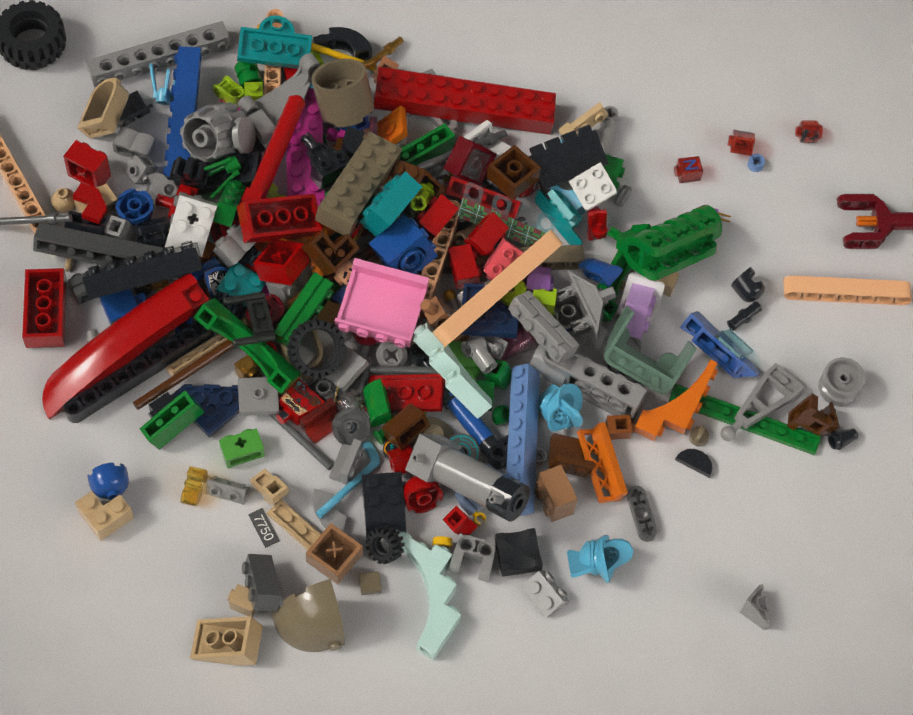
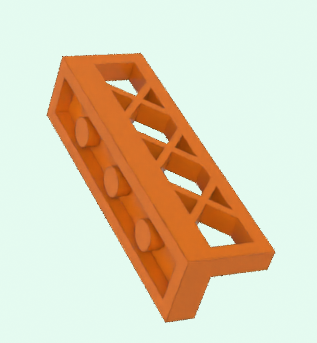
(607, 463)

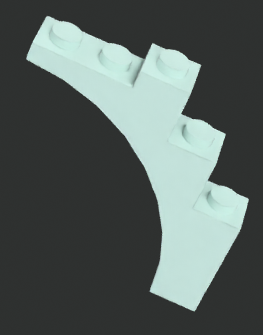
(448, 366)
(440, 589)

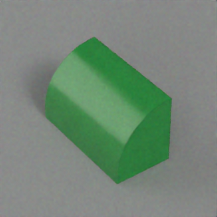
(377, 403)

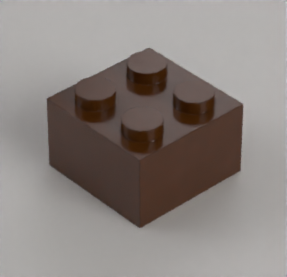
(513, 172)

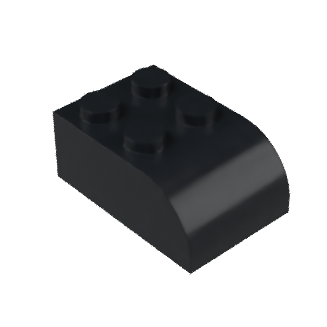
(383, 501)

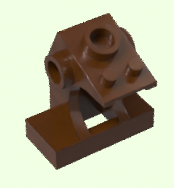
(809, 417)

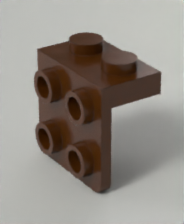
(569, 454)

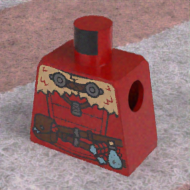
(297, 403)

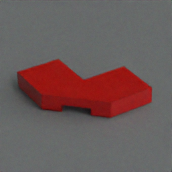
(95, 206)

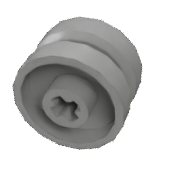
(842, 381)

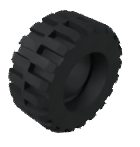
(37, 52)

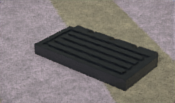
(568, 159)

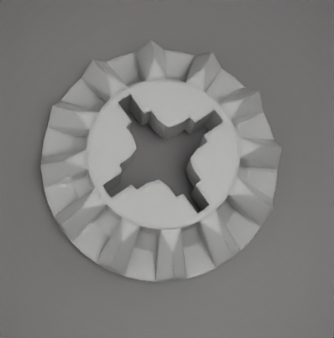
(381, 354)

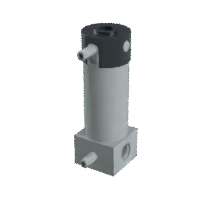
(442, 461)

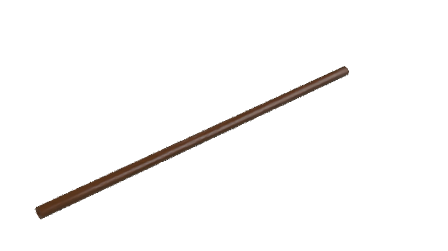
(217, 352)

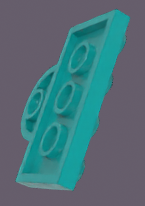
(273, 45)

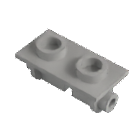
(495, 345)
(220, 488)

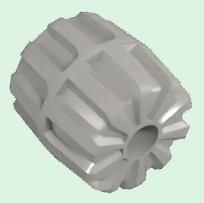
(209, 131)

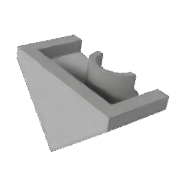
(755, 608)

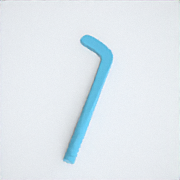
(374, 463)

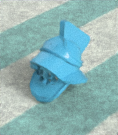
(561, 406)
(596, 557)

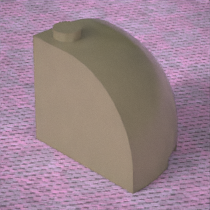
(311, 619)

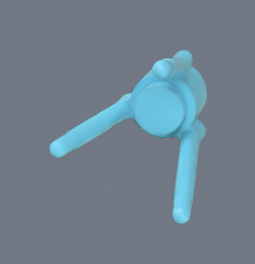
(164, 95)

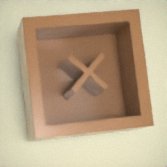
(555, 493)
(334, 553)

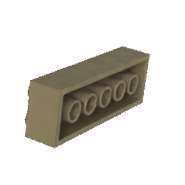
(358, 184)

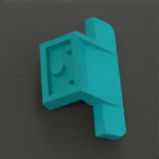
(564, 213)

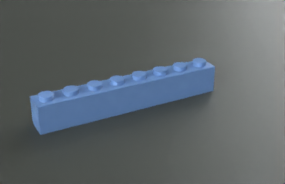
(523, 428)

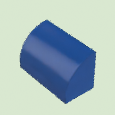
(600, 271)

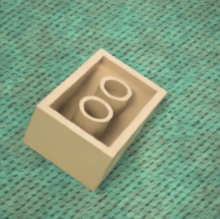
(227, 640)

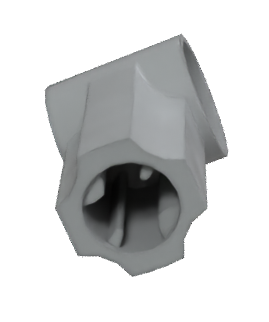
(477, 350)

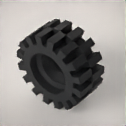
(377, 549)

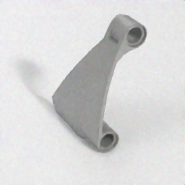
(268, 109)

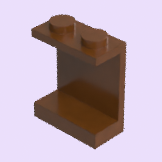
(418, 174)

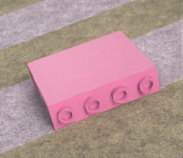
(382, 303)

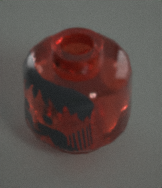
(809, 131)

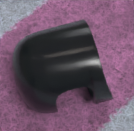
(746, 288)

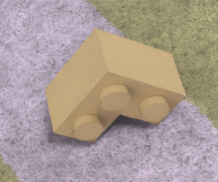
(104, 518)

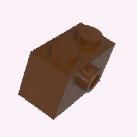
(405, 426)

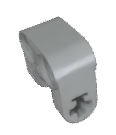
(473, 554)

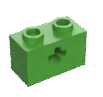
(251, 450)

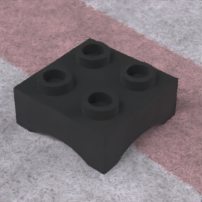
(518, 552)

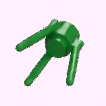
(230, 165)

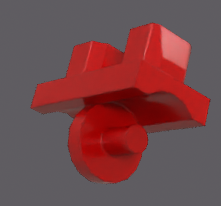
(597, 224)

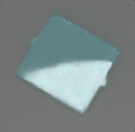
(734, 343)

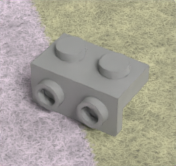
(345, 462)
(545, 592)

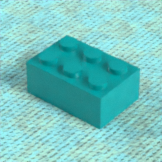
(389, 203)

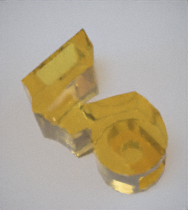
(193, 486)

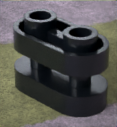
(157, 225)

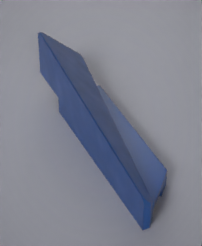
(704, 337)

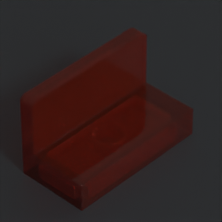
(319, 421)

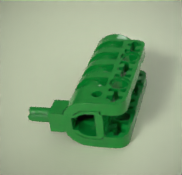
(671, 243)

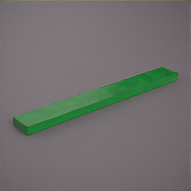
(766, 427)

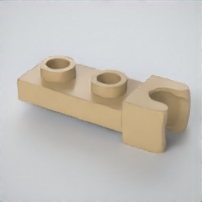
(591, 117)

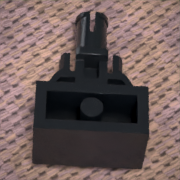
(324, 161)

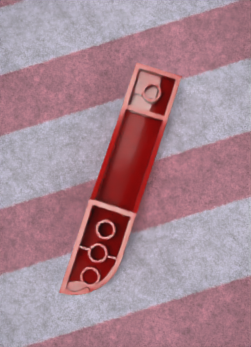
(123, 341)

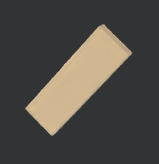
(293, 524)

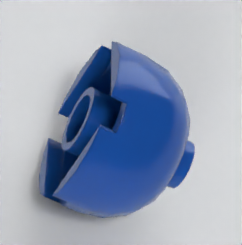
(135, 206)
(108, 480)

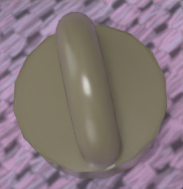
(699, 436)

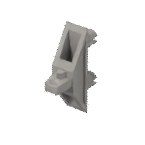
(591, 300)

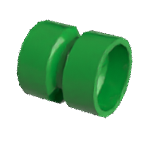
(247, 73)

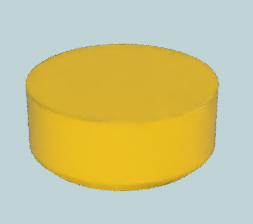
(442, 541)

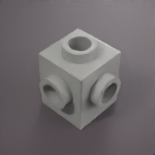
(140, 168)

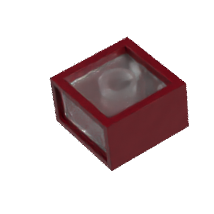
(469, 161)

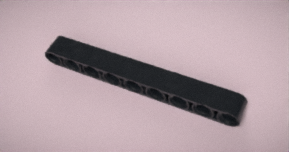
(135, 377)

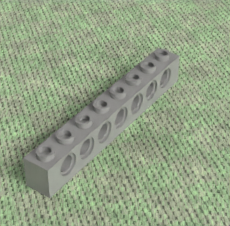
(159, 52)

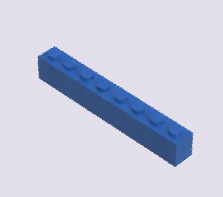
(184, 103)

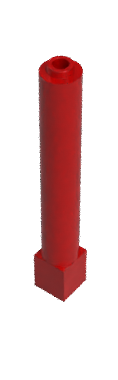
(275, 149)

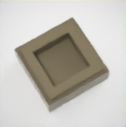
(370, 583)

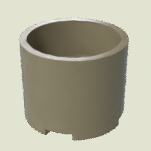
(342, 92)

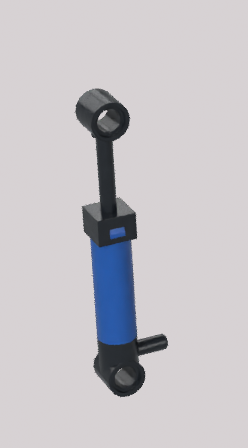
(475, 427)

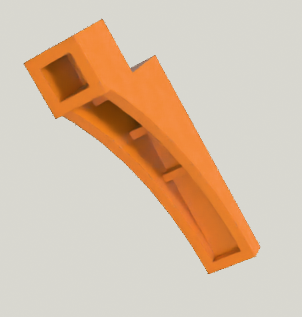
(678, 412)

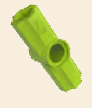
(423, 197)

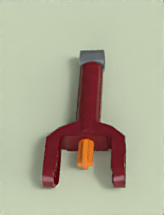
(881, 220)

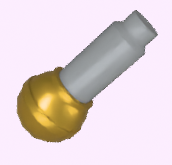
(450, 296)

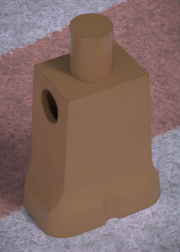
(438, 312)

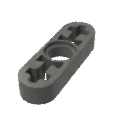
(639, 522)

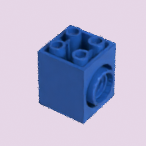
(404, 246)

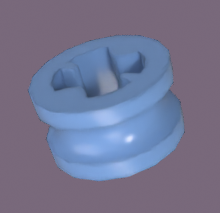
(756, 157)

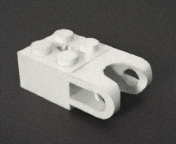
(185, 230)

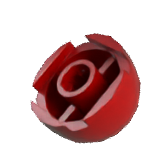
(421, 495)

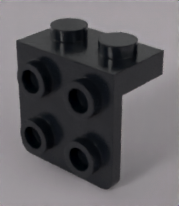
(134, 107)

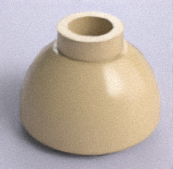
(63, 200)

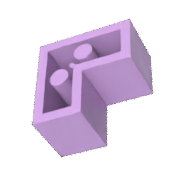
(642, 303)

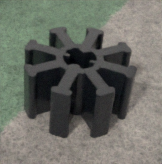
(189, 173)

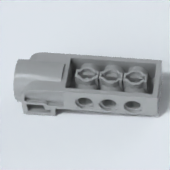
(598, 384)

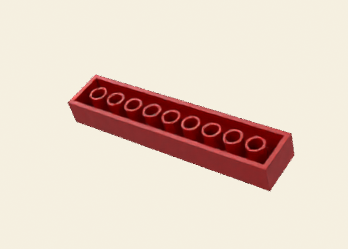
(465, 100)

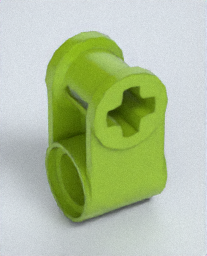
(228, 90)

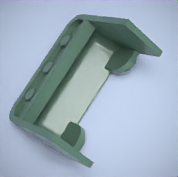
(656, 375)

